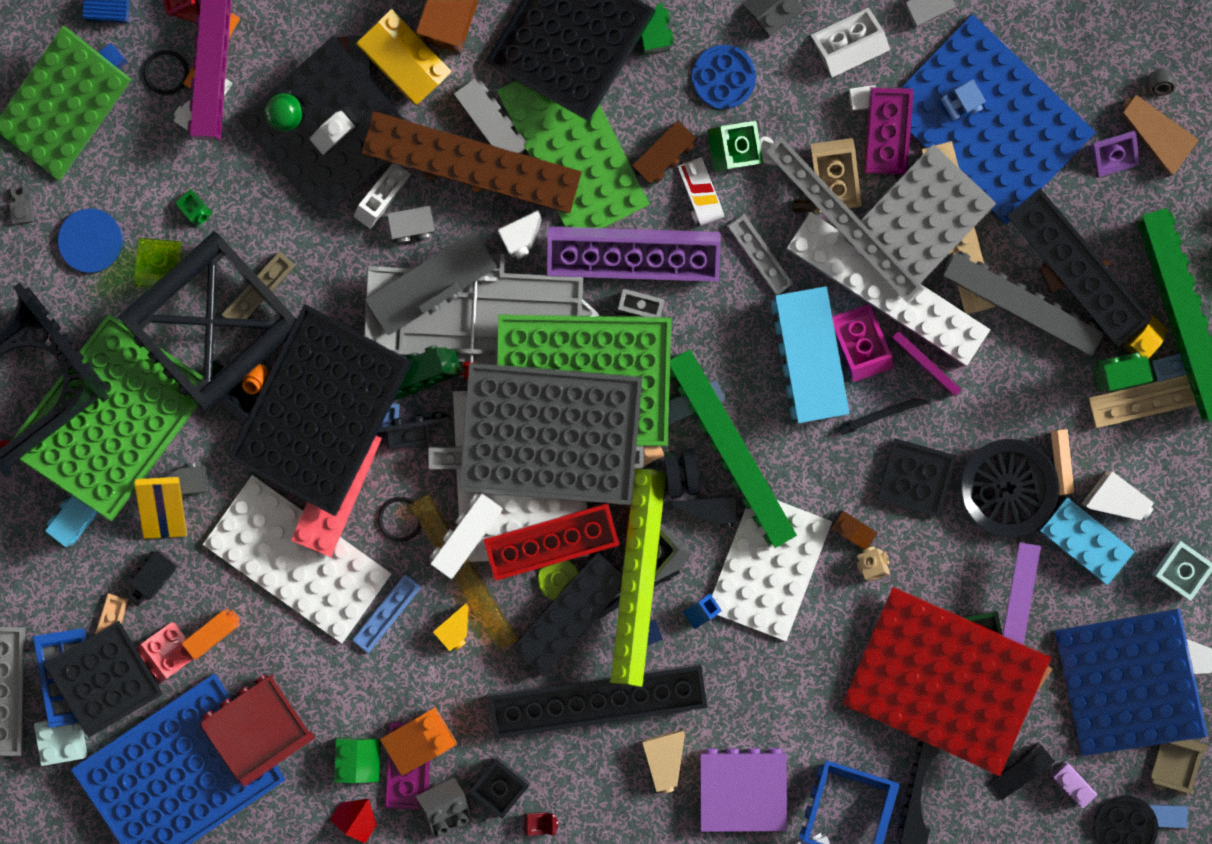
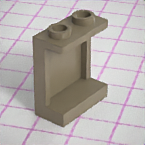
(1177, 766)

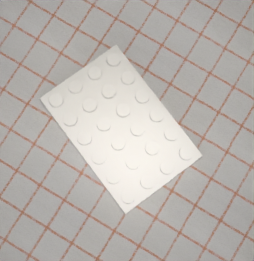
(766, 583)

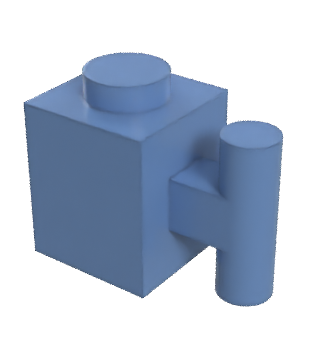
(967, 97)

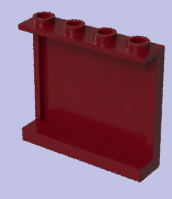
(255, 730)

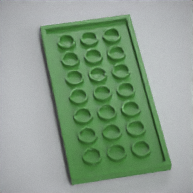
(554, 134)

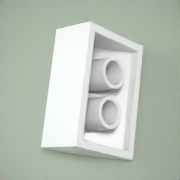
(850, 42)

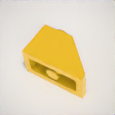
(454, 629)

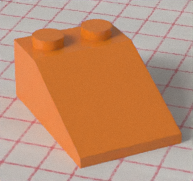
(418, 741)

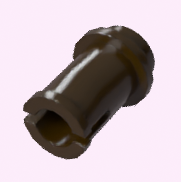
(803, 205)

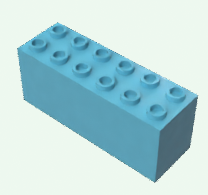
(810, 355)

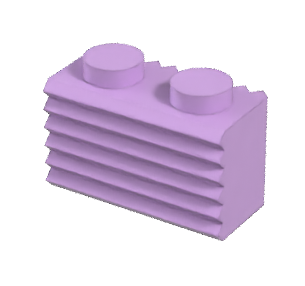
(1073, 784)

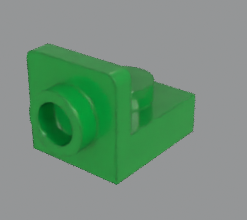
(194, 208)

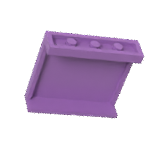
(743, 790)

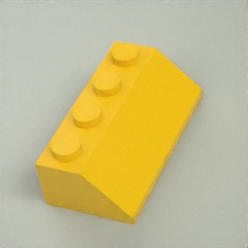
(403, 57)

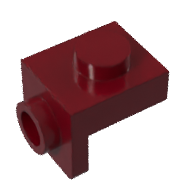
(540, 823)

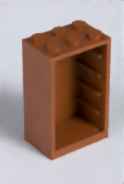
(446, 23)

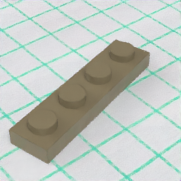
(249, 299)

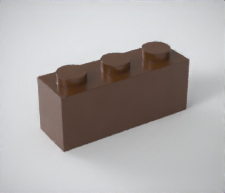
(665, 153)

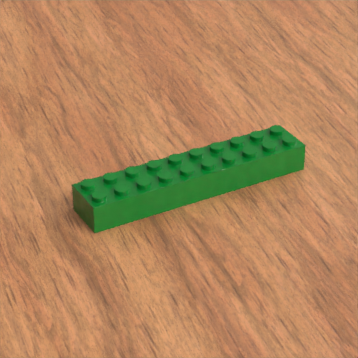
(1181, 304)

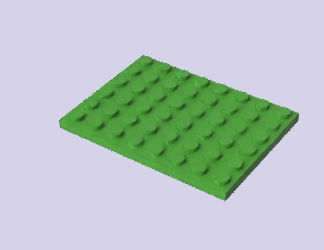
(600, 346)
(114, 440)

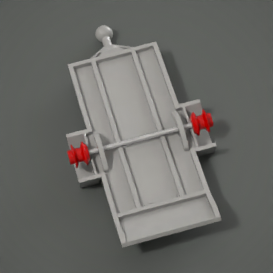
(471, 319)

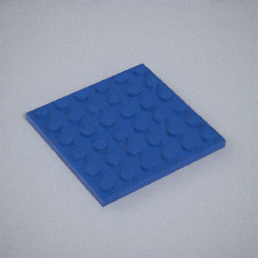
(1131, 682)

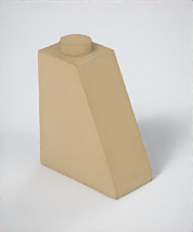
(664, 759)

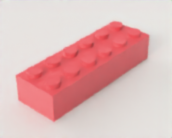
(321, 530)

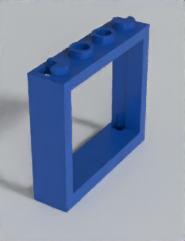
(829, 767)

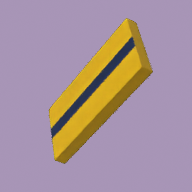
(161, 507)

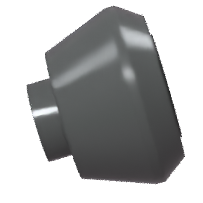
(1162, 82)

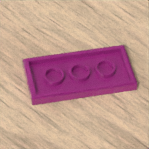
(888, 130)
(922, 361)
(400, 789)

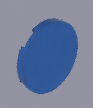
(723, 76)
(90, 240)

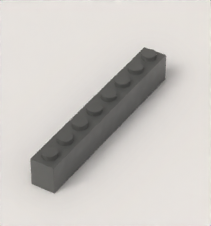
(1022, 304)

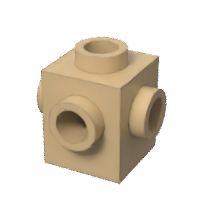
(873, 564)

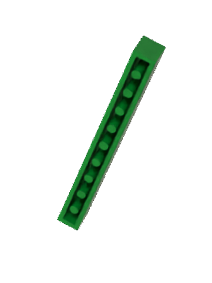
(732, 449)

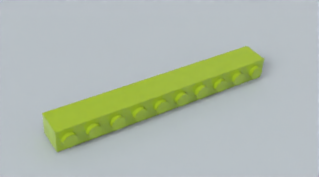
(638, 578)

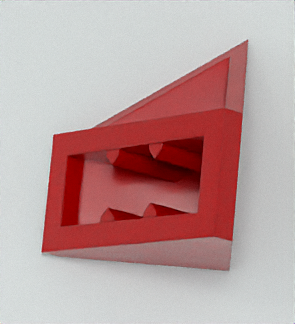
(183, 9)
(355, 819)

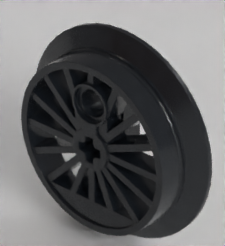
(1042, 477)

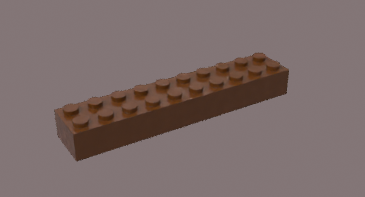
(471, 162)

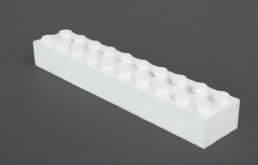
(925, 315)

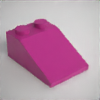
(862, 343)

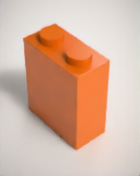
(211, 633)

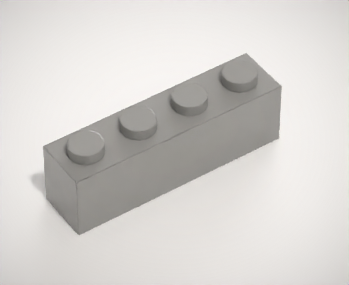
(488, 118)

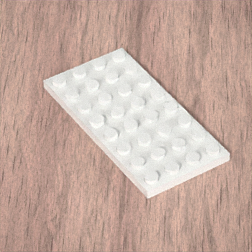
(258, 542)

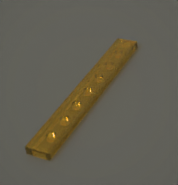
(466, 576)

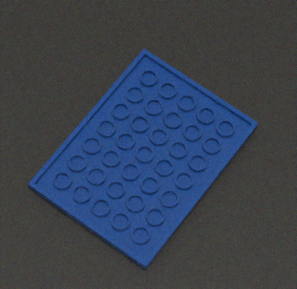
(1019, 133)
(167, 777)

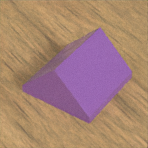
(1115, 154)

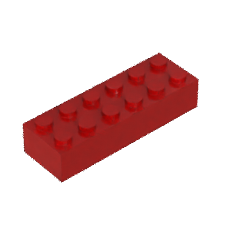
(551, 541)

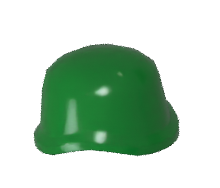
(283, 112)

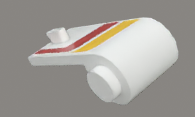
(701, 192)

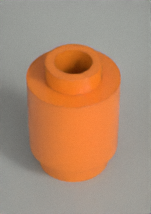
(256, 379)

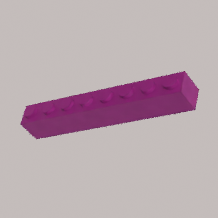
(210, 69)

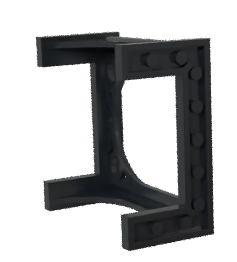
(26, 319)

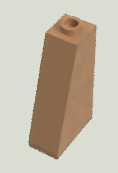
(1159, 134)

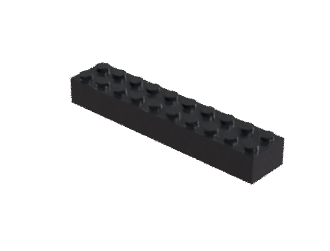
(596, 701)

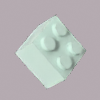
(1183, 570)
(60, 743)

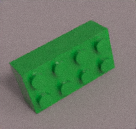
(1121, 372)

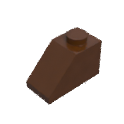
(853, 530)

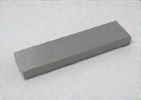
(760, 255)

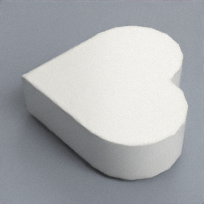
(766, 143)

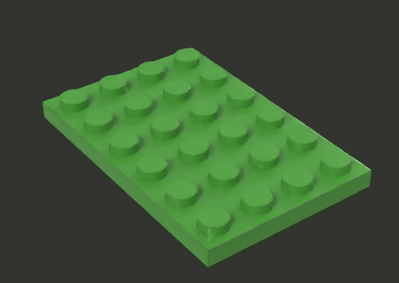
(62, 103)

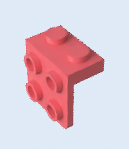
(164, 652)

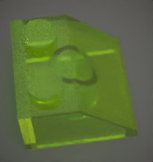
(155, 259)

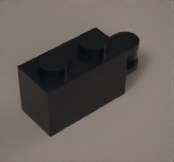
(151, 576)

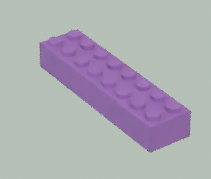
(633, 254)

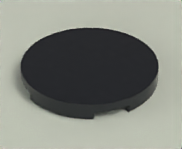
(1125, 821)

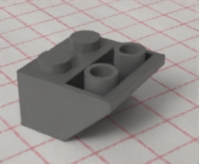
(444, 808)

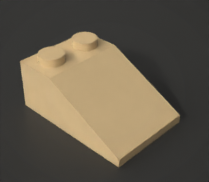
(837, 168)

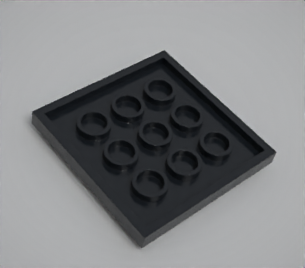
(103, 679)

